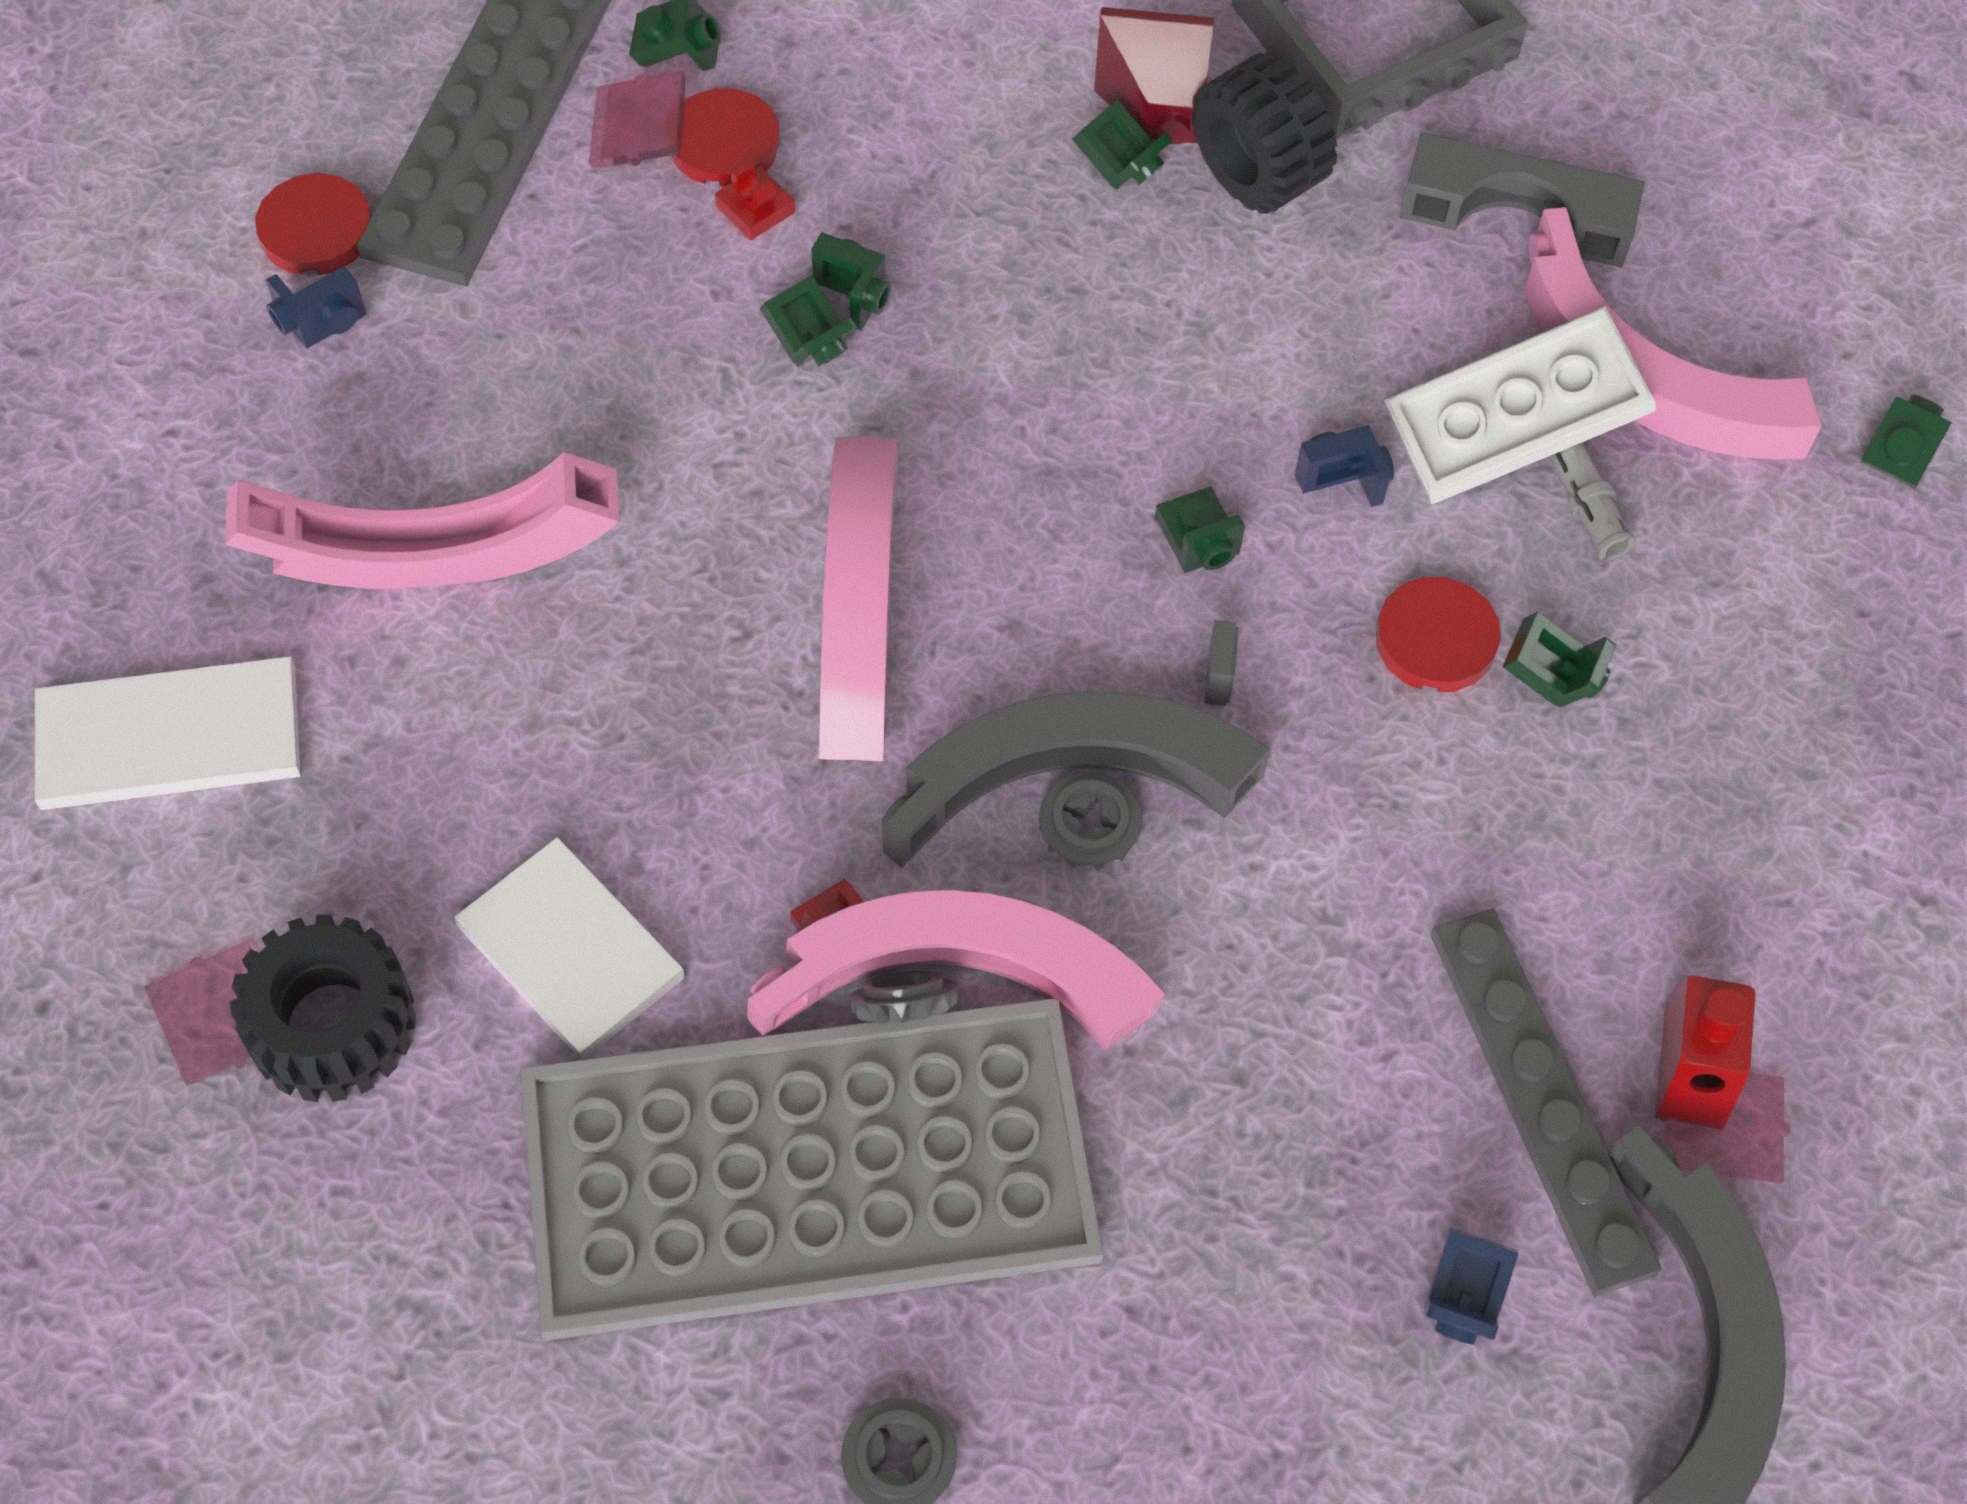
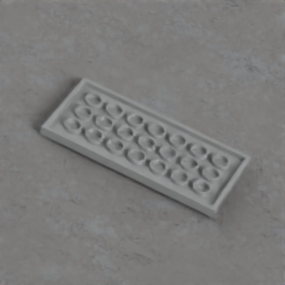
(805, 1168)

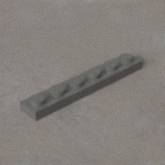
(1545, 1103)

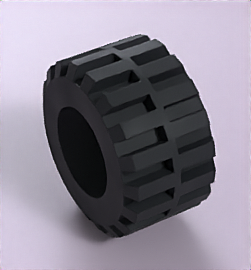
(1264, 132)
(304, 962)

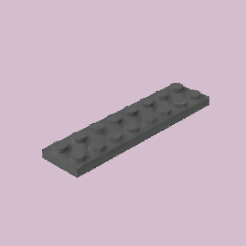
(479, 136)

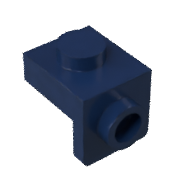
(317, 310)
(1345, 457)
(1469, 1286)

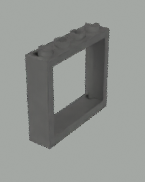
(1400, 85)

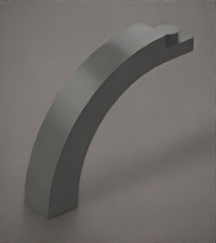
(1069, 732)
(1738, 1316)

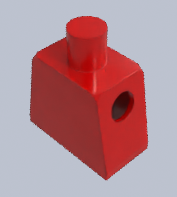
(1710, 1034)

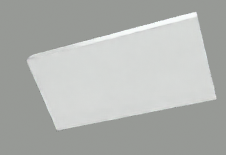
(1519, 405)
(166, 733)

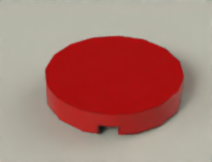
(724, 133)
(312, 223)
(1437, 634)

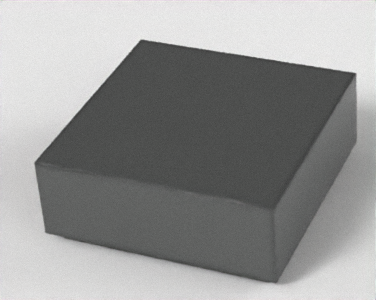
(1221, 663)

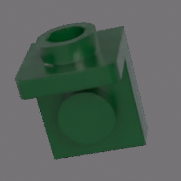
(1200, 530)

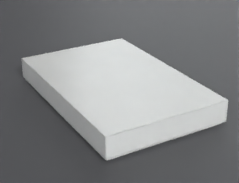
(569, 948)

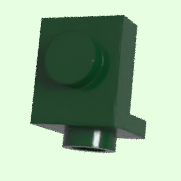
(673, 30)
(1120, 146)
(853, 272)
(807, 324)
(1907, 439)
(1558, 663)

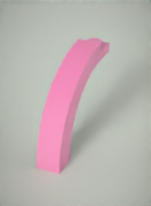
(1692, 402)
(449, 544)
(857, 599)
(969, 930)

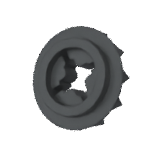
(1076, 797)
(903, 997)
(907, 1424)

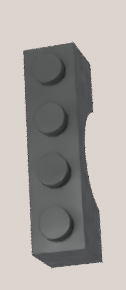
(1461, 178)

